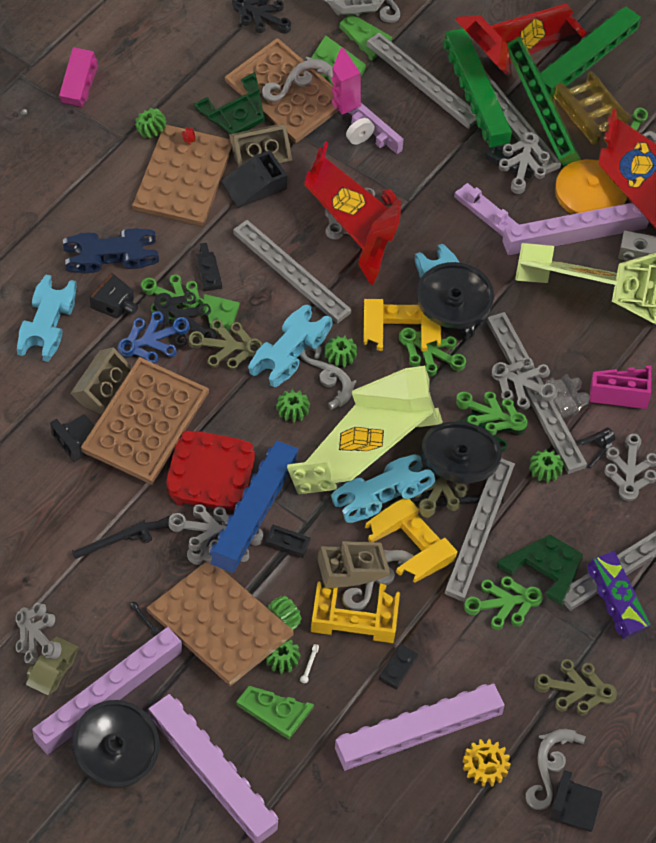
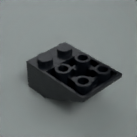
(256, 179)

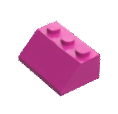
(346, 83)

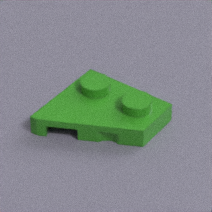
(222, 310)

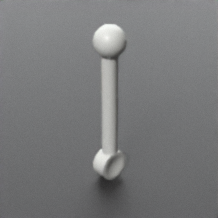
(304, 679)

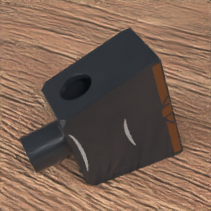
(113, 298)

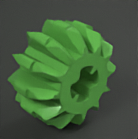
(150, 123)
(340, 351)
(293, 405)
(546, 465)
(286, 611)
(284, 657)

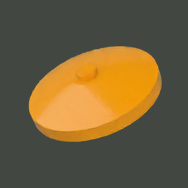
(586, 187)

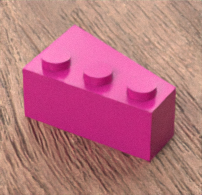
(78, 77)
(622, 388)

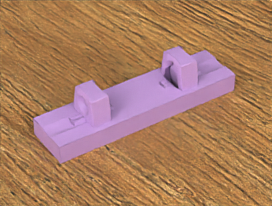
(382, 131)
(484, 209)

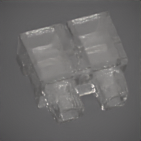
(568, 399)

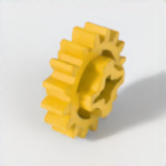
(486, 772)

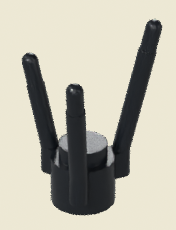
(602, 438)

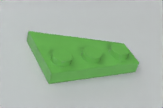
(360, 32)
(329, 50)
(277, 712)

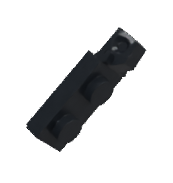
(495, 154)
(208, 269)

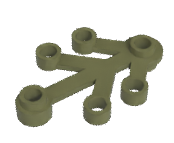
(229, 344)
(428, 506)
(578, 688)

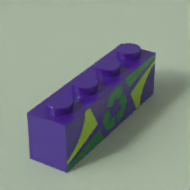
(618, 595)

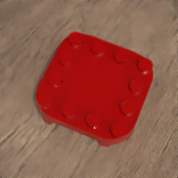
(210, 470)

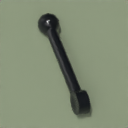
(154, 630)

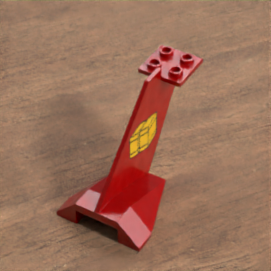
(535, 29)
(356, 211)

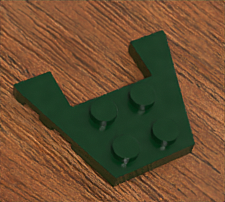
(238, 114)
(550, 558)

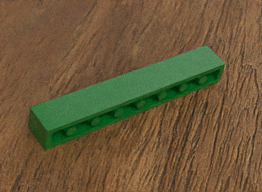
(591, 49)
(477, 88)
(542, 102)

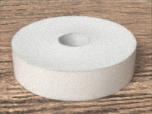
(360, 131)

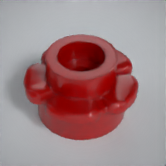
(189, 135)
(388, 196)

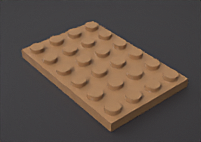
(302, 107)
(183, 176)
(145, 420)
(220, 622)

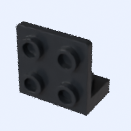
(72, 435)
(575, 804)

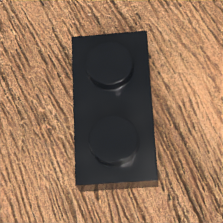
(287, 541)
(398, 666)

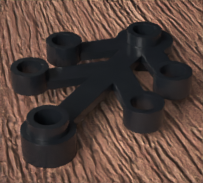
(242, 6)
(169, 307)

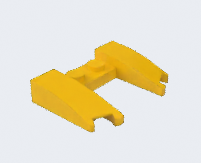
(378, 314)
(434, 552)
(329, 618)

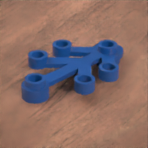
(151, 338)

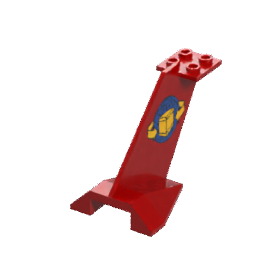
(631, 165)

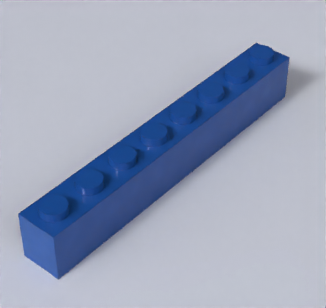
(254, 507)

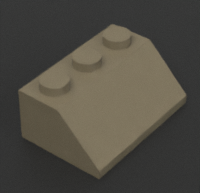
(259, 140)
(101, 380)

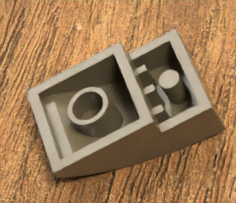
(352, 564)

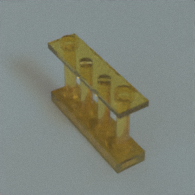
(584, 119)

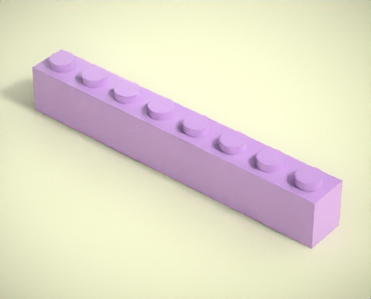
(575, 227)
(111, 686)
(418, 726)
(213, 769)

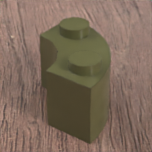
(48, 672)

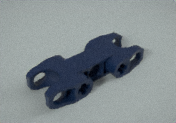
(96, 251)

